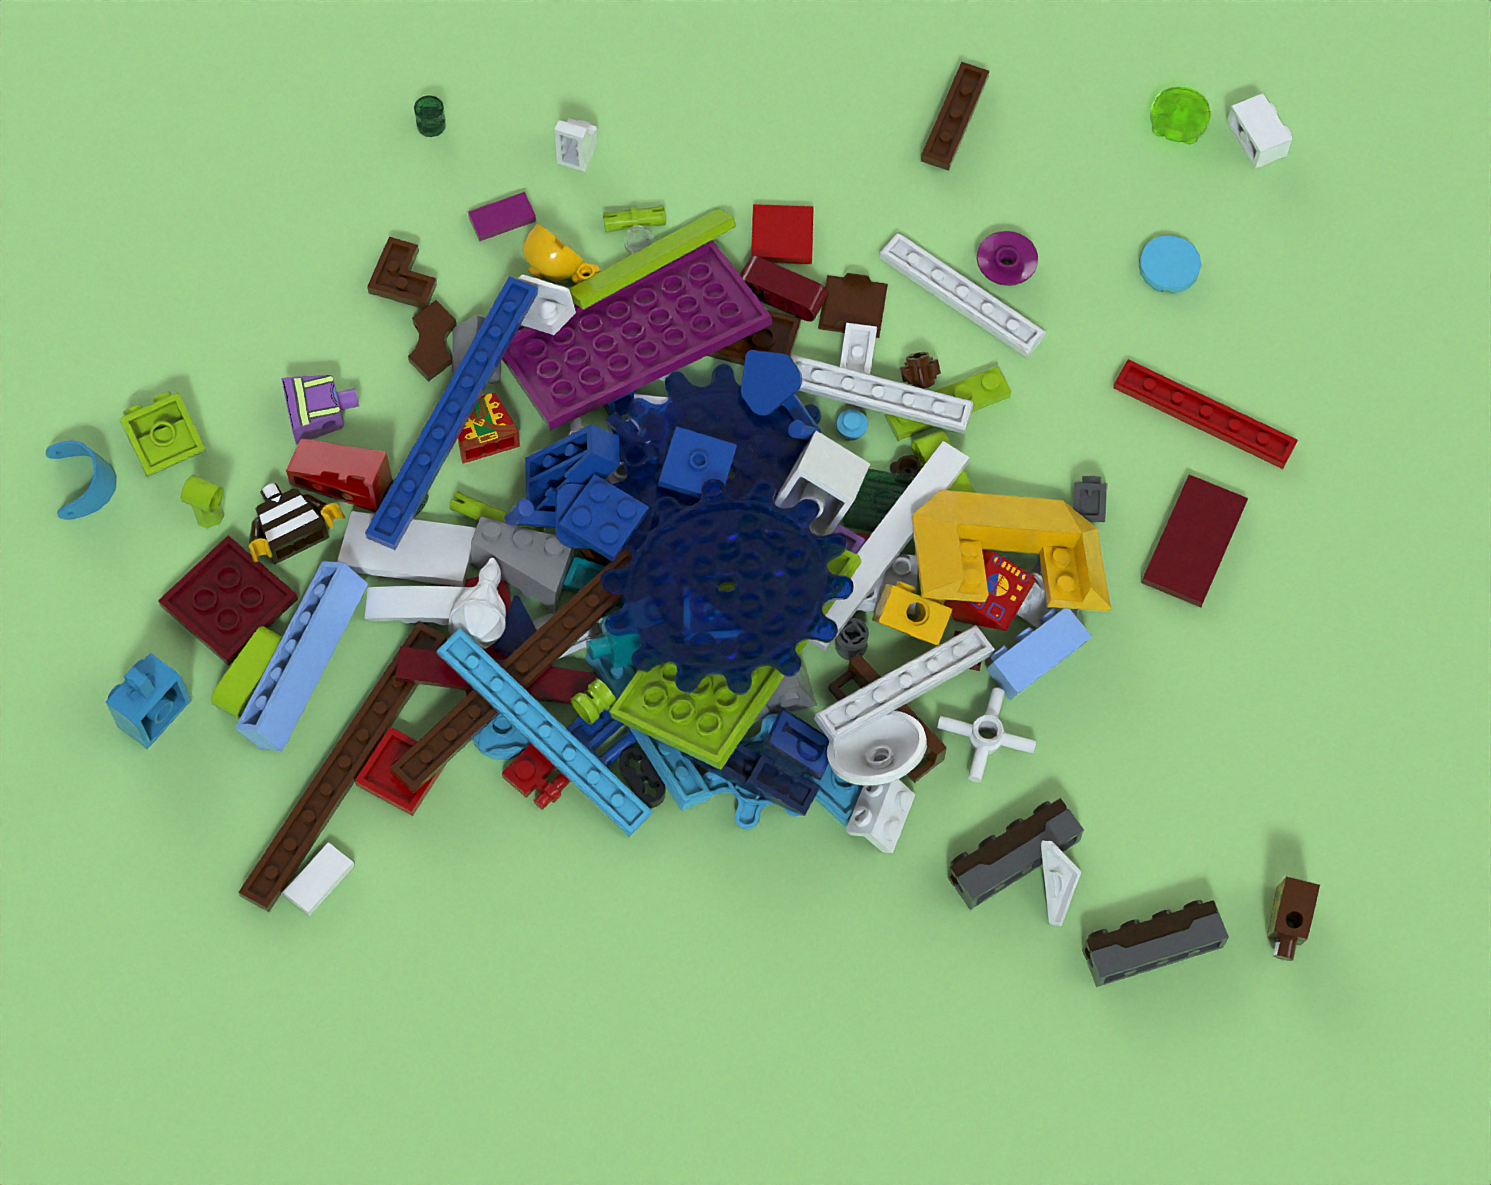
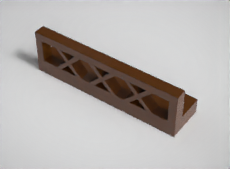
(864, 674)

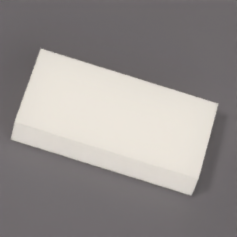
(318, 879)

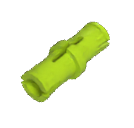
(634, 217)

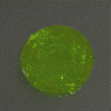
(1180, 115)

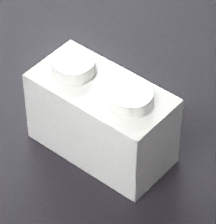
(1259, 130)

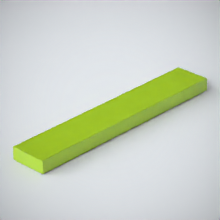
(651, 258)

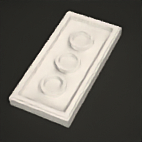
(425, 554)

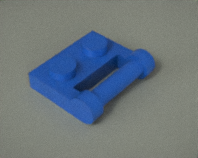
(597, 733)

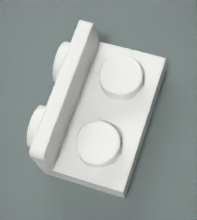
(550, 308)

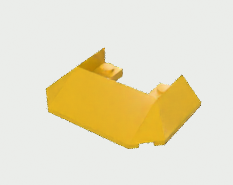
(958, 525)

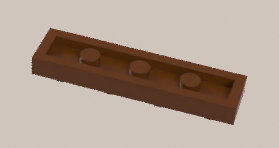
(955, 116)

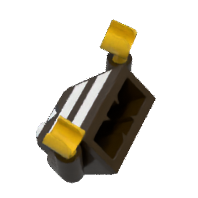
(289, 523)

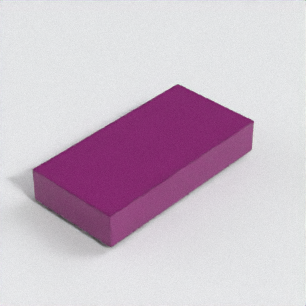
(502, 216)

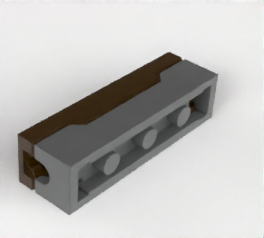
(1013, 853)
(1154, 942)

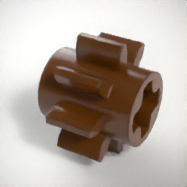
(920, 370)

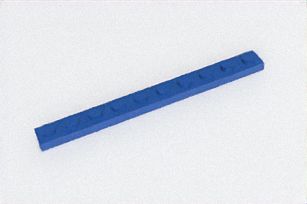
(451, 413)

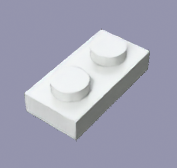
(858, 347)

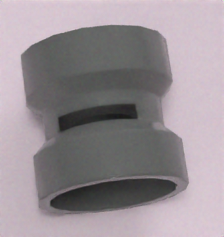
(850, 645)

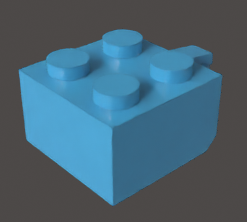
(148, 700)

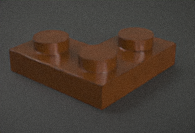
(396, 280)

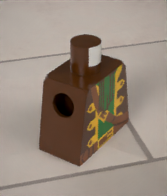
(1294, 902)

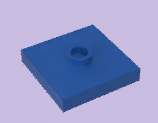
(694, 460)

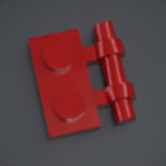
(529, 773)

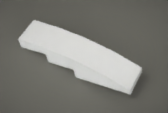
(412, 603)

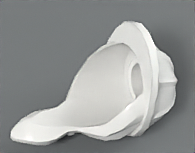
(480, 608)

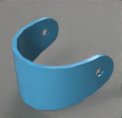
(102, 484)

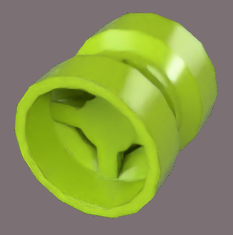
(593, 701)

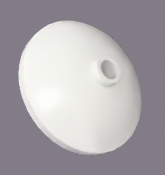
(879, 751)

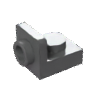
(1091, 498)

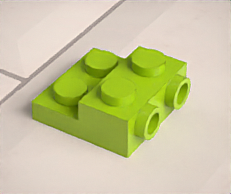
(161, 433)

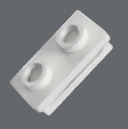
(881, 814)

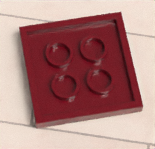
(227, 599)

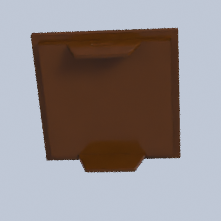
(853, 301)

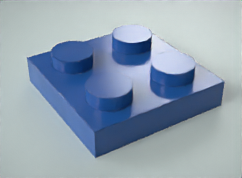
(603, 517)

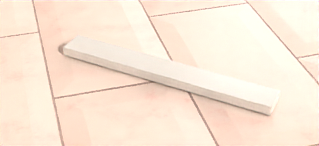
(896, 531)

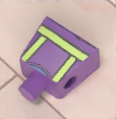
(316, 405)

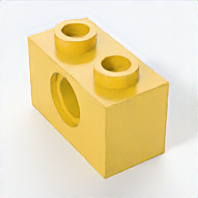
(893, 607)

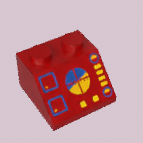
(1007, 590)

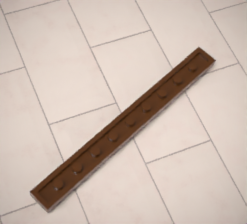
(523, 665)
(334, 779)

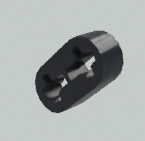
(648, 774)

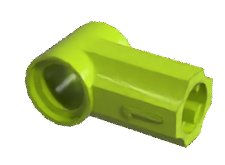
(204, 499)

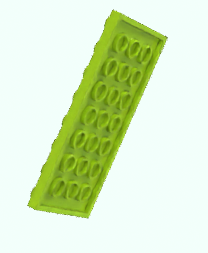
(712, 717)

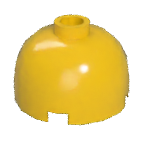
(549, 256)

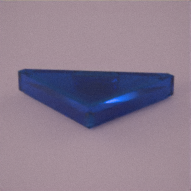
(518, 628)

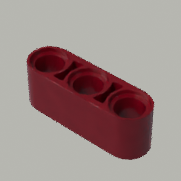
(784, 288)

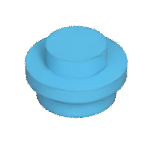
(852, 424)

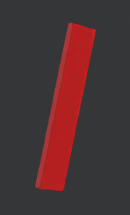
(1205, 414)

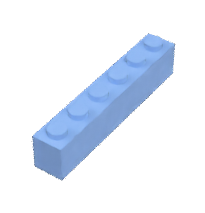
(301, 656)

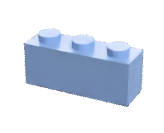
(1037, 651)

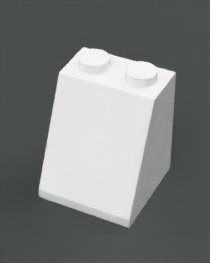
(828, 477)

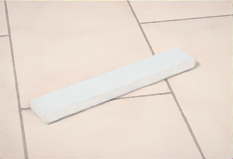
(962, 295)
(884, 395)
(904, 684)

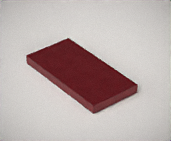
(1194, 540)

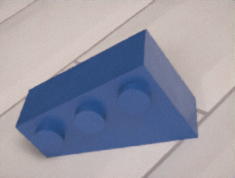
(570, 462)

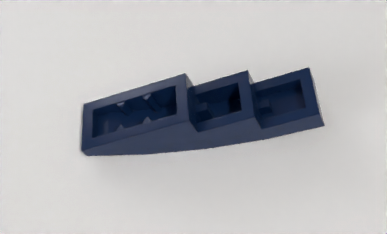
(762, 778)

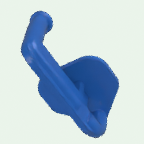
(773, 381)
(524, 514)

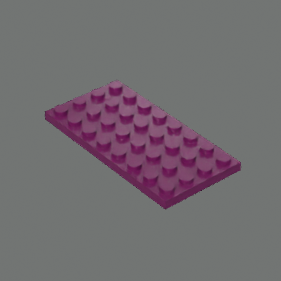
(635, 335)

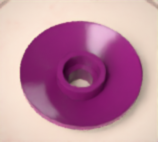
(1011, 248)

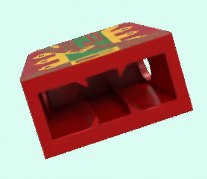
(487, 430)

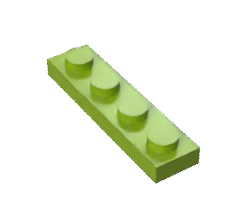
(982, 389)

